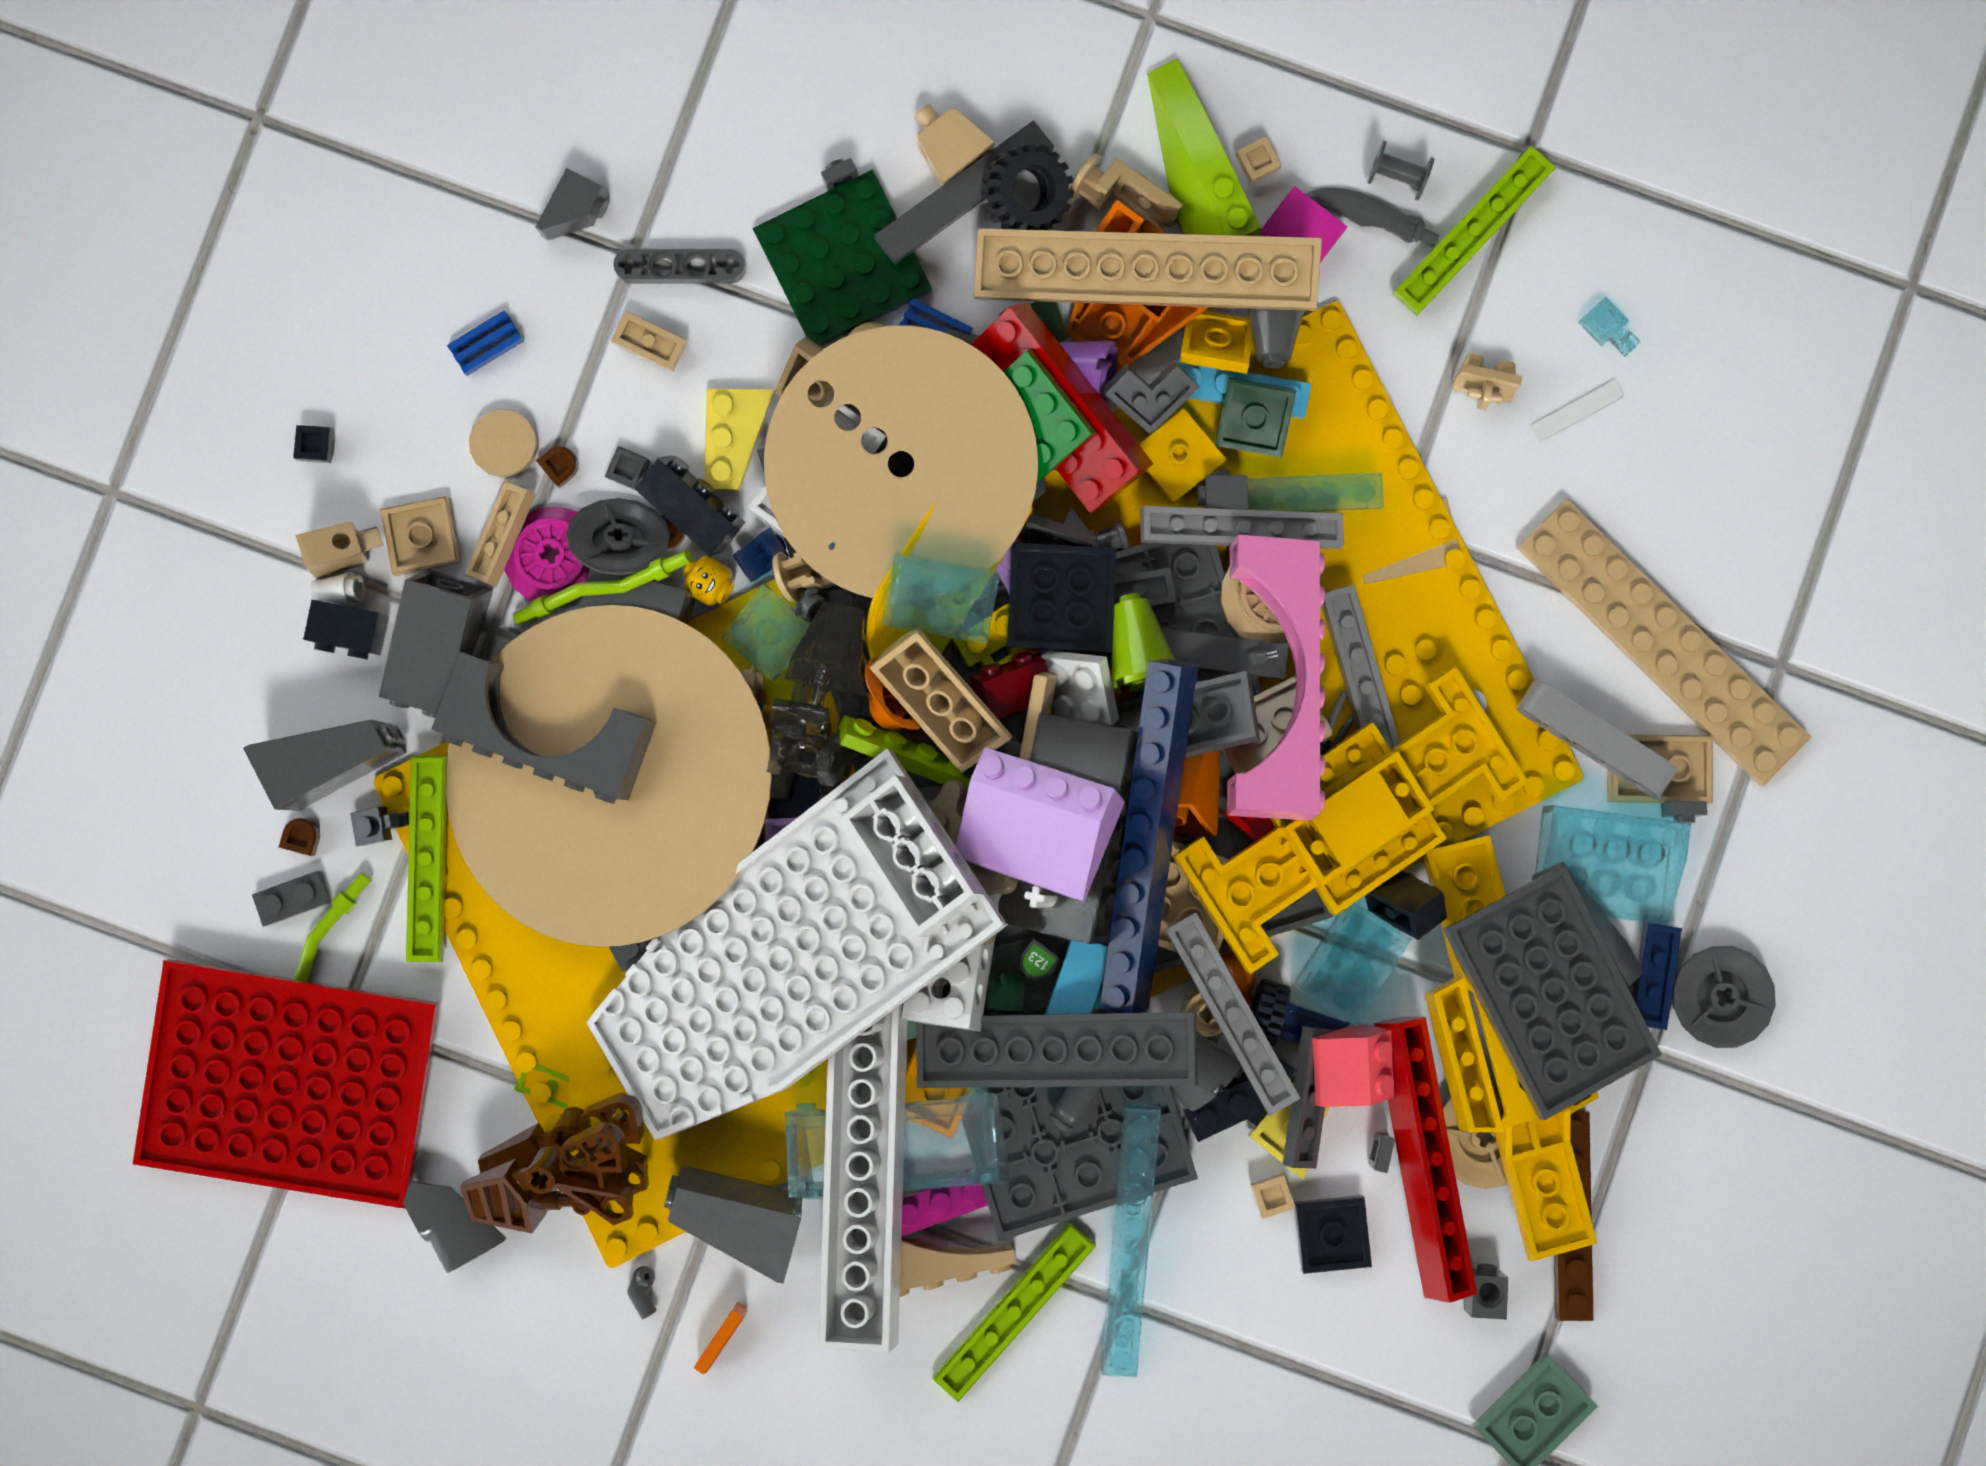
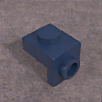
(758, 555)

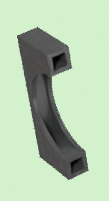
(474, 715)

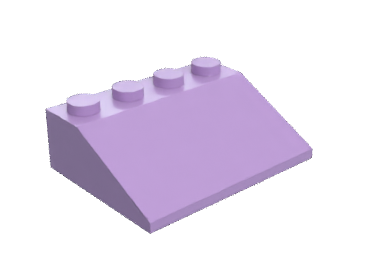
(1037, 823)

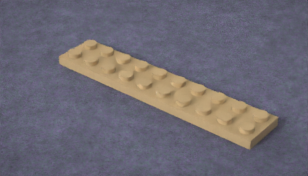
(1148, 269)
(1664, 643)

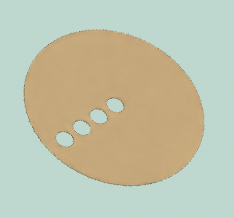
(940, 406)

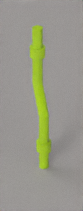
(658, 569)
(342, 903)

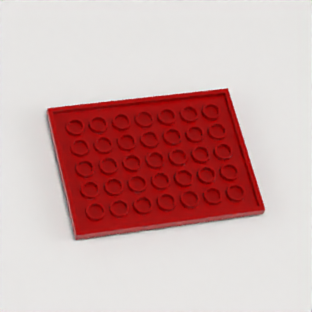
(285, 1083)

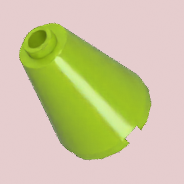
(1135, 642)

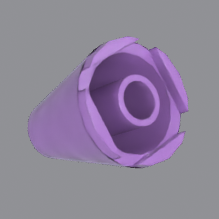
(1095, 360)

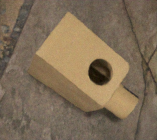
(950, 142)
(323, 546)

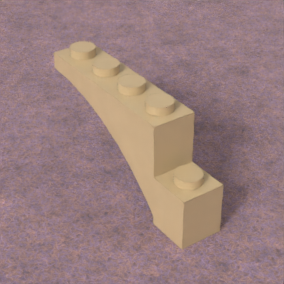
(931, 1264)

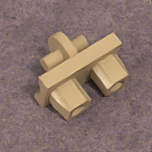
(1485, 383)

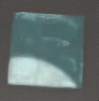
(767, 632)

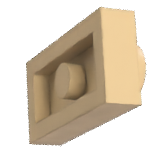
(649, 341)

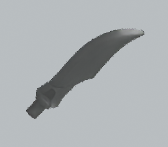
(1373, 213)

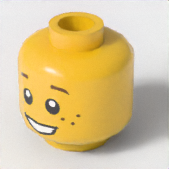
(708, 580)

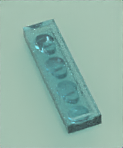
(1316, 493)

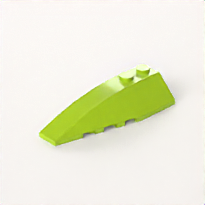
(1196, 161)

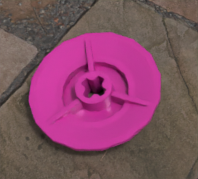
(526, 566)

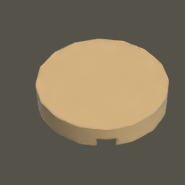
(503, 443)

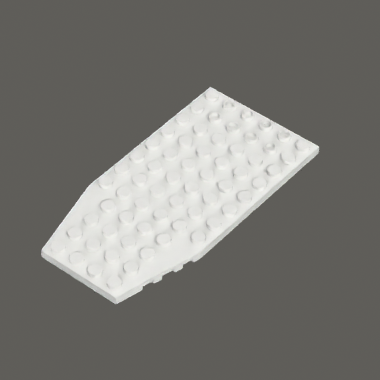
(797, 954)

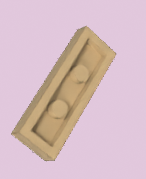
(500, 534)

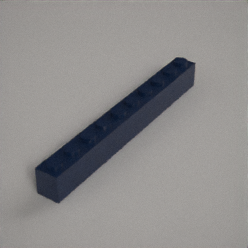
(1148, 835)

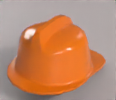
(884, 706)

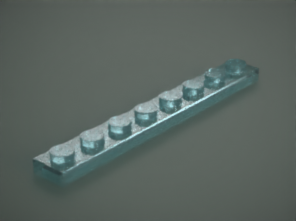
(1130, 1239)

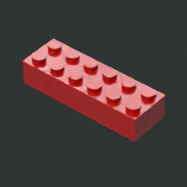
(1110, 456)

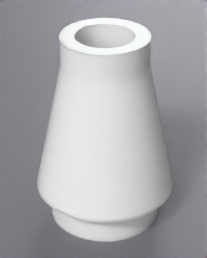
(341, 589)

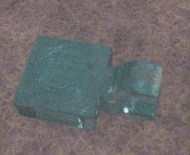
(1607, 323)

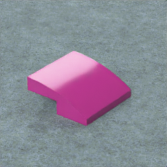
(1303, 217)

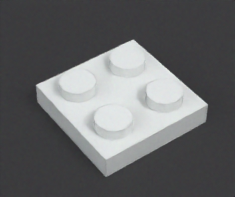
(1082, 687)

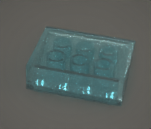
(1619, 859)

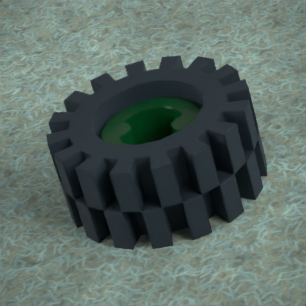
(1270, 1007)

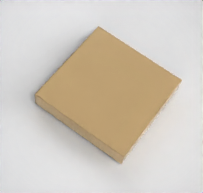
(420, 536)

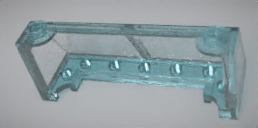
(944, 1145)

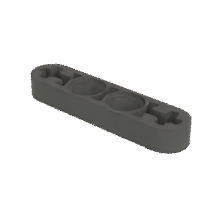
(680, 259)

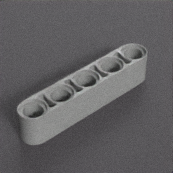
(1597, 738)

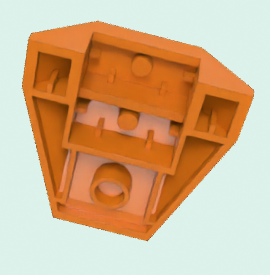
(1132, 327)

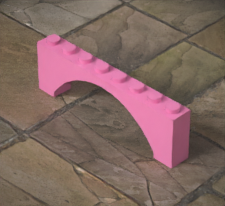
(1288, 581)

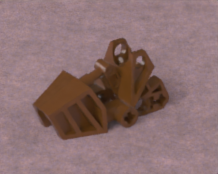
(524, 1172)

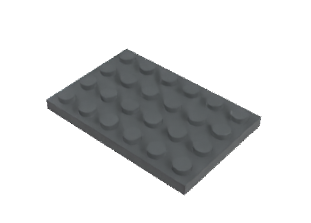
(1552, 992)

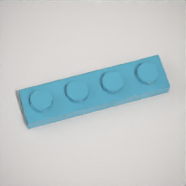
(1214, 384)

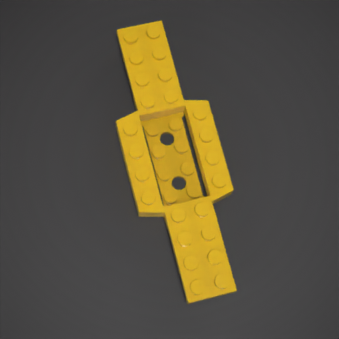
(1532, 1150)

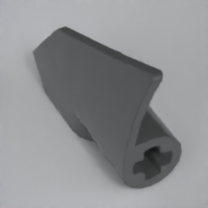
(445, 1222)

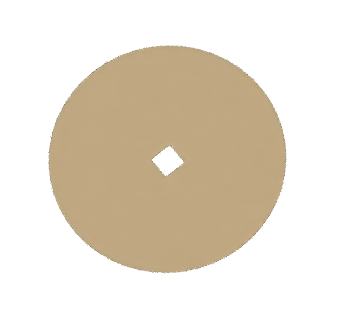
(696, 808)

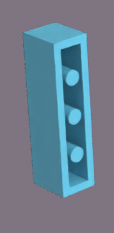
(1079, 980)

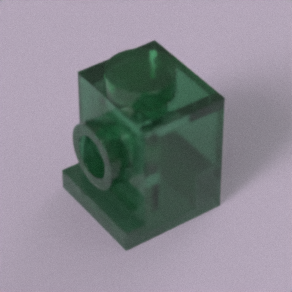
(1006, 991)

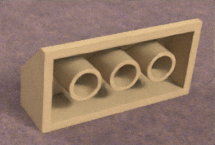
(939, 699)

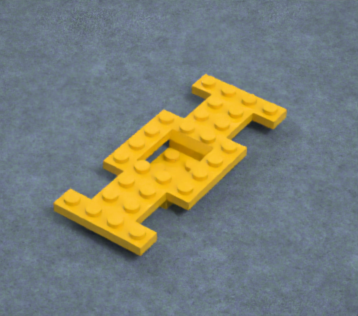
(1364, 828)

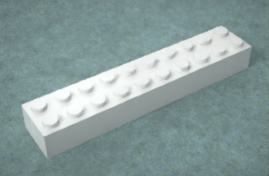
(864, 1190)

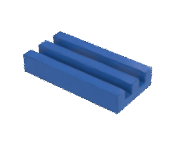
(935, 314)
(477, 333)

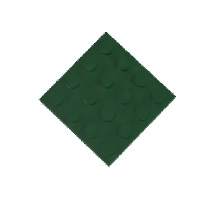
(834, 265)

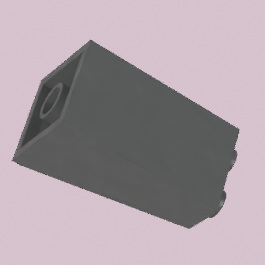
(432, 624)
(319, 762)
(737, 1217)

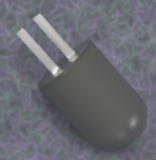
(1259, 657)

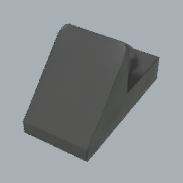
(1047, 531)

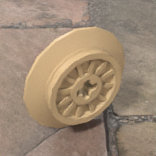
(1248, 613)
(1475, 1162)

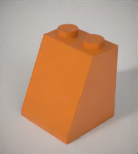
(1199, 796)

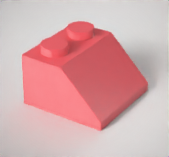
(1353, 1066)

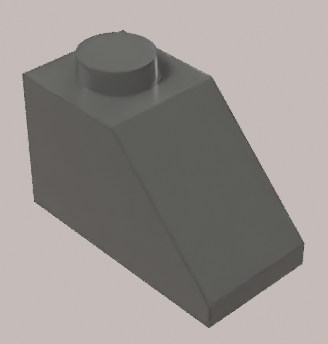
(572, 206)

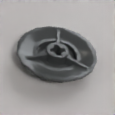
(617, 536)
(1747, 990)

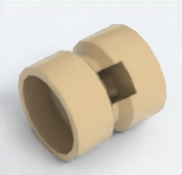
(1205, 1021)

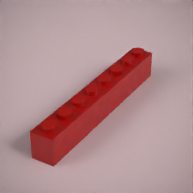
(1427, 1164)

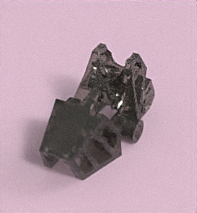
(801, 735)

